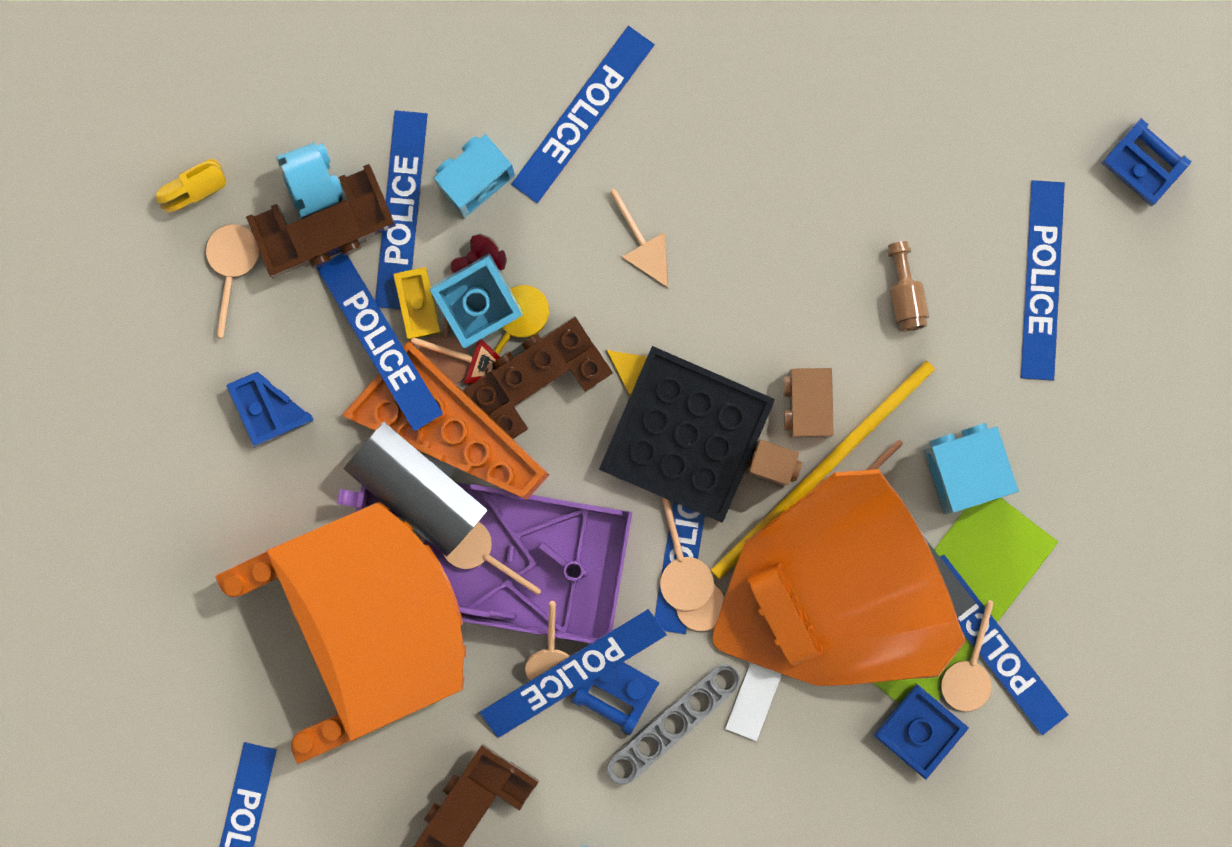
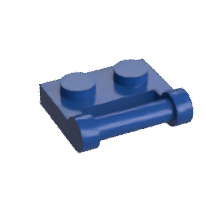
(1139, 169)
(627, 685)

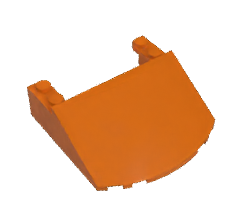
(372, 618)

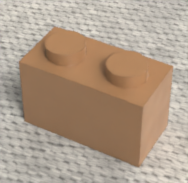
(810, 402)
(774, 464)

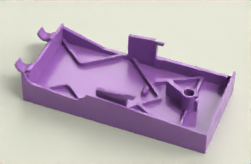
(557, 545)

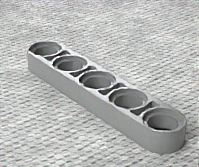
(663, 737)

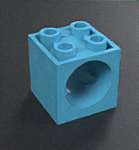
(970, 468)

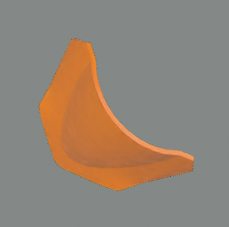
(841, 591)

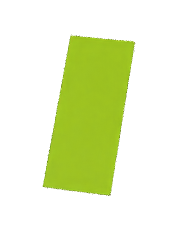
(996, 556)

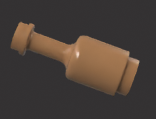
(908, 295)

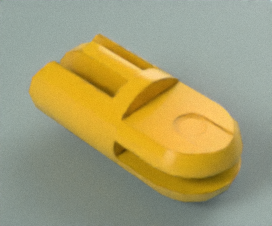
(192, 186)

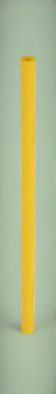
(831, 461)

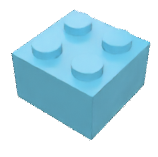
(474, 175)
(476, 300)

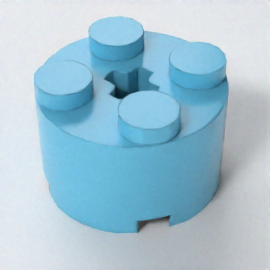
(309, 179)

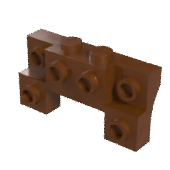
(325, 232)
(535, 367)
(472, 795)

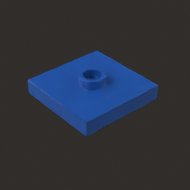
(921, 731)

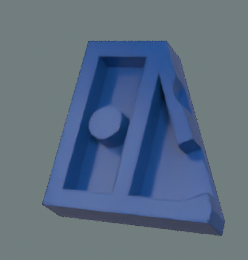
(265, 409)

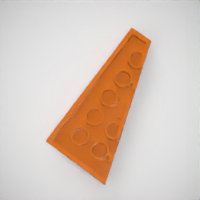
(459, 437)

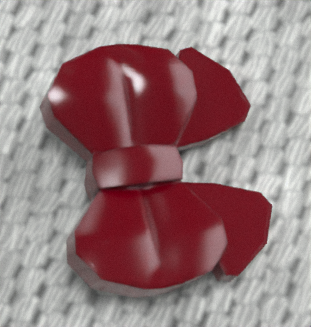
(480, 246)

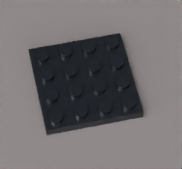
(687, 434)

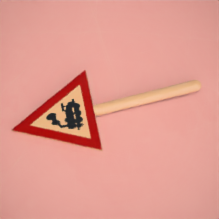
(480, 362)

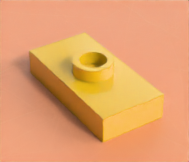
(417, 303)

